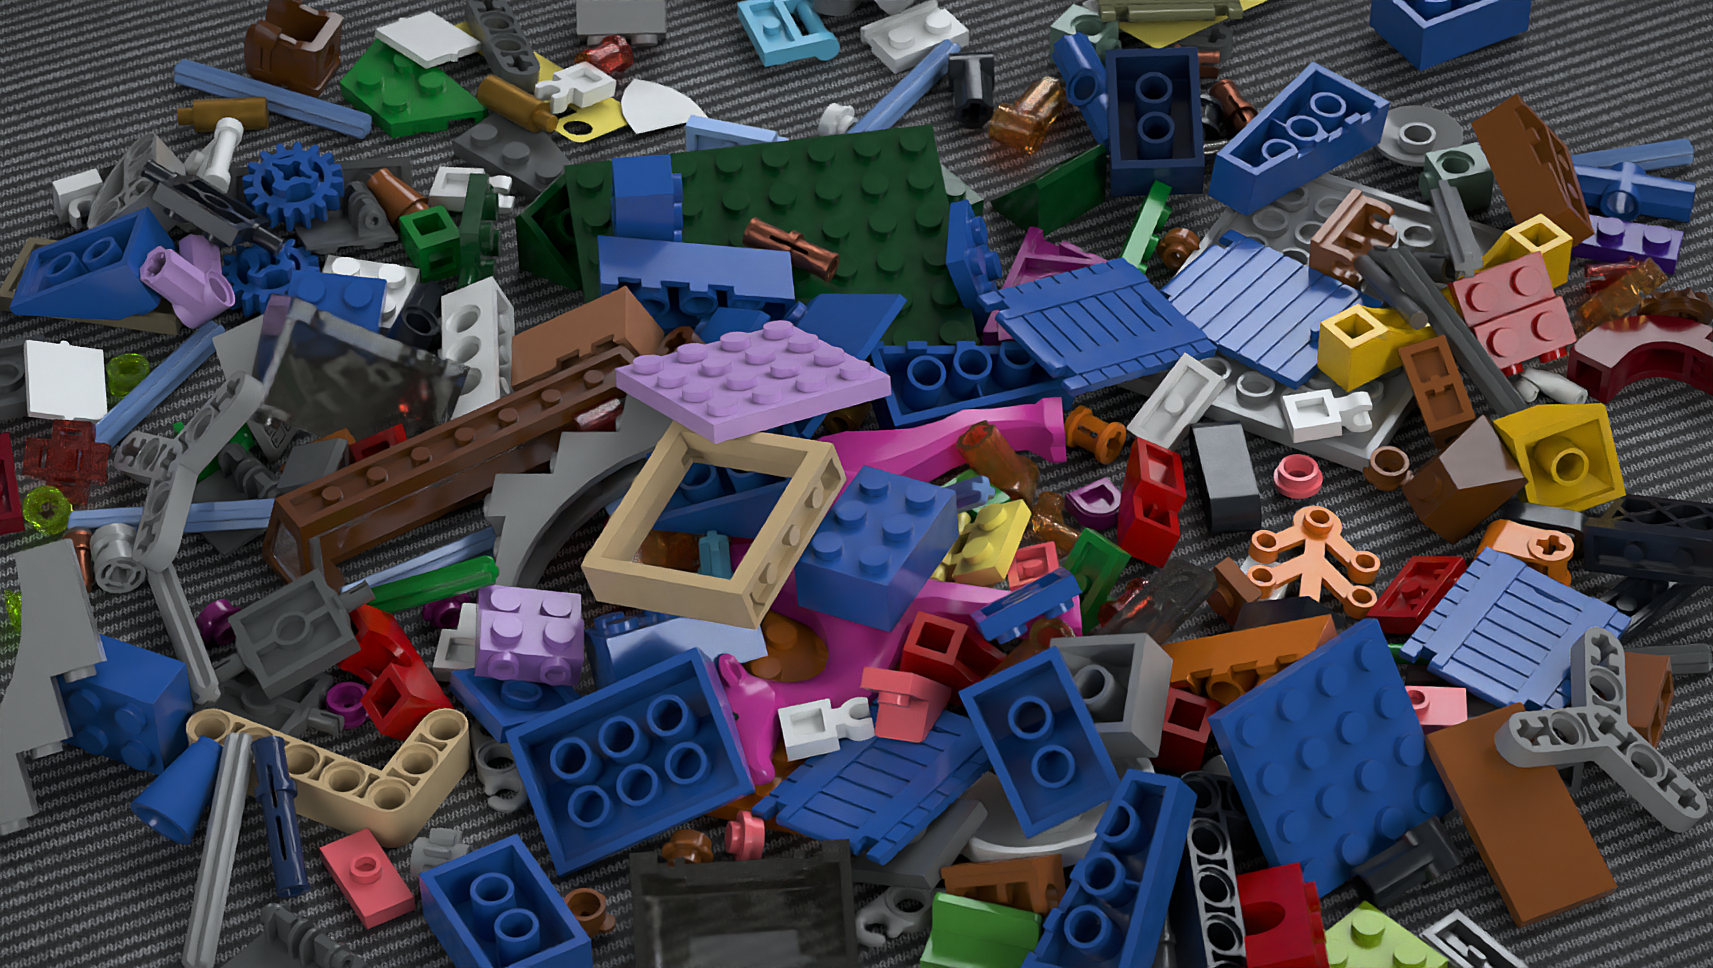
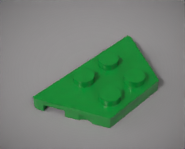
(405, 95)

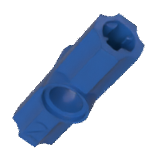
(1084, 81)
(1628, 192)

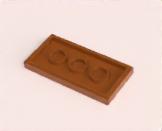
(1519, 822)

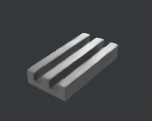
(1480, 943)

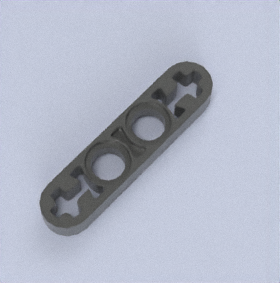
(503, 42)

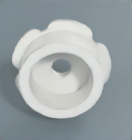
(836, 120)

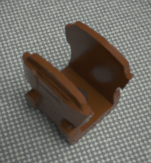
(294, 47)

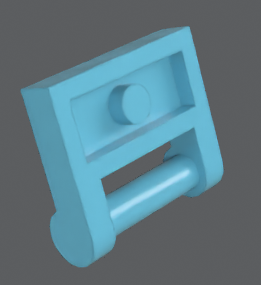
(778, 37)

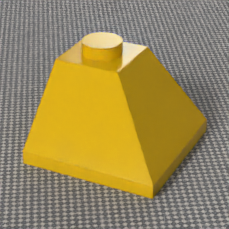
(1564, 455)

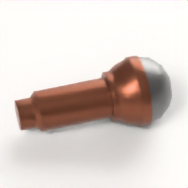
(81, 539)

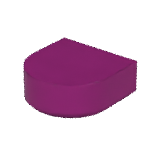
(1095, 504)

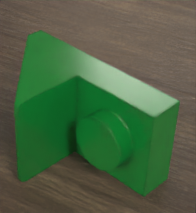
(1096, 568)

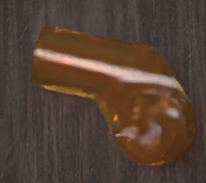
(1049, 523)

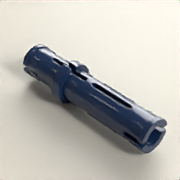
(279, 813)

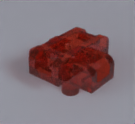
(63, 459)

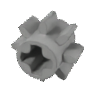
(439, 849)

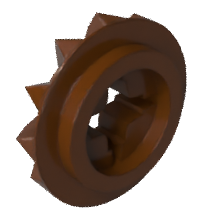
(1684, 302)

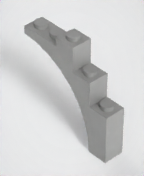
(542, 511)
(55, 639)

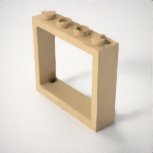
(768, 562)

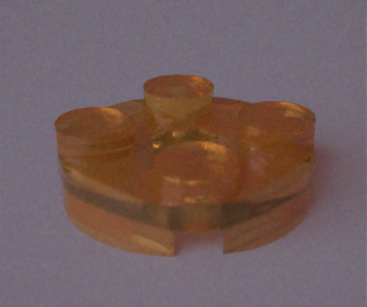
(1621, 294)

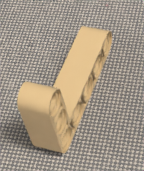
(357, 796)

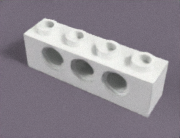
(479, 334)

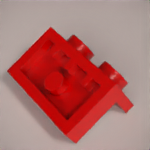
(1416, 592)

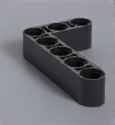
(1205, 893)

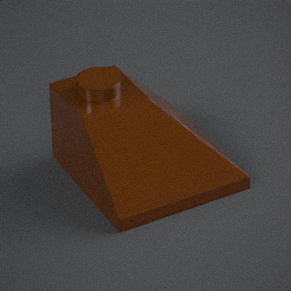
(1464, 482)

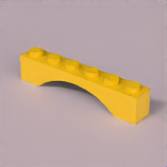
(1366, 340)

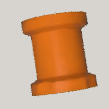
(1113, 432)

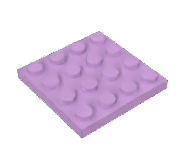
(751, 381)

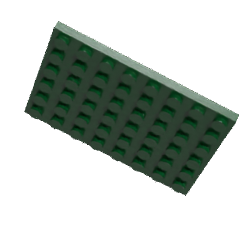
(856, 194)

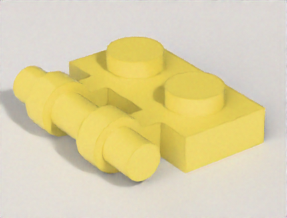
(985, 545)

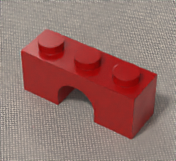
(399, 679)
(1282, 919)

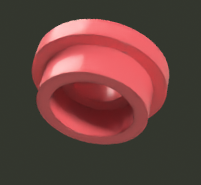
(1298, 477)
(745, 837)

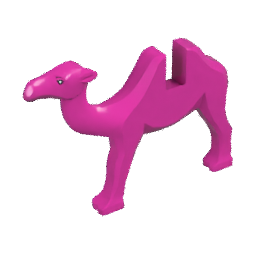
(916, 454)

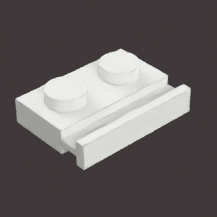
(911, 35)

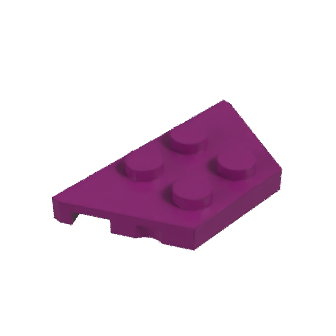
(1034, 262)

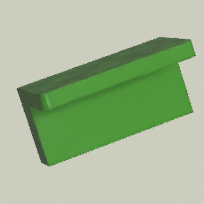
(979, 934)

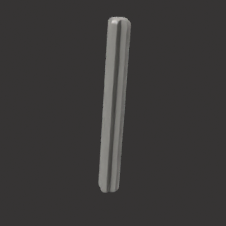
(1456, 229)
(184, 634)
(218, 852)

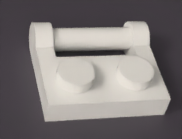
(214, 160)

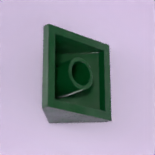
(1057, 193)
(547, 237)

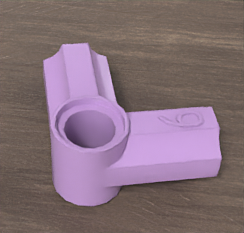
(190, 279)

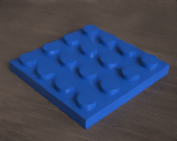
(1331, 758)

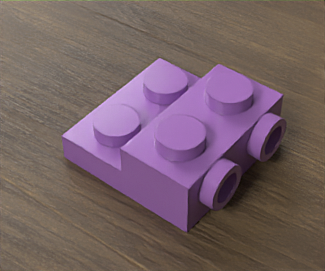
(529, 635)

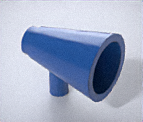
(181, 792)

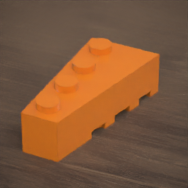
(1238, 661)

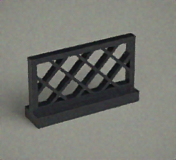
(1641, 549)

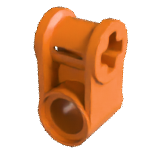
(1531, 547)

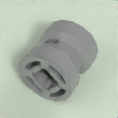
(112, 553)

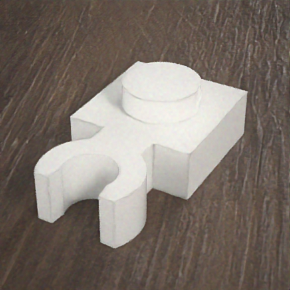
(576, 85)
(816, 727)

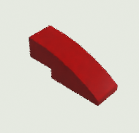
(1151, 503)

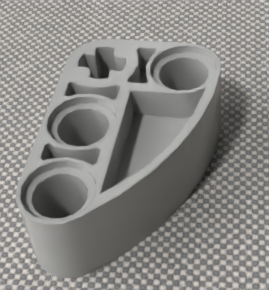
(128, 191)

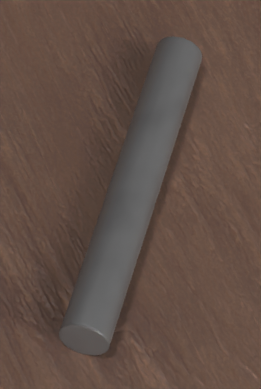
(1390, 292)

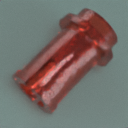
(1609, 271)

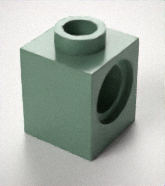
(1079, 19)
(1463, 168)

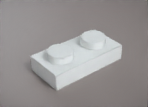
(1177, 403)

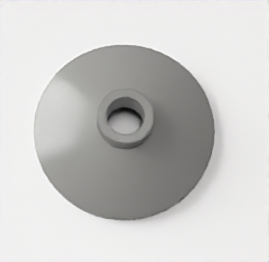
(1416, 131)

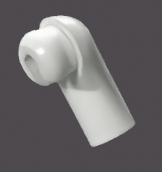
(1549, 383)

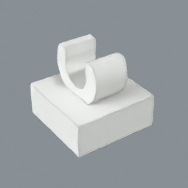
(76, 196)

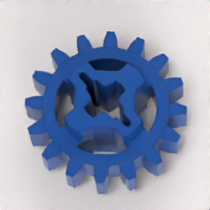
(294, 185)
(258, 273)

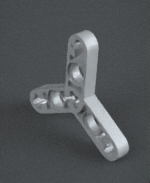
(175, 463)
(1596, 732)

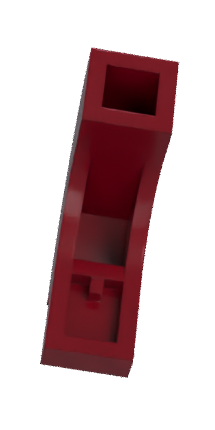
(1642, 349)

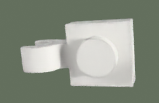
(452, 184)
(1321, 415)
(457, 646)

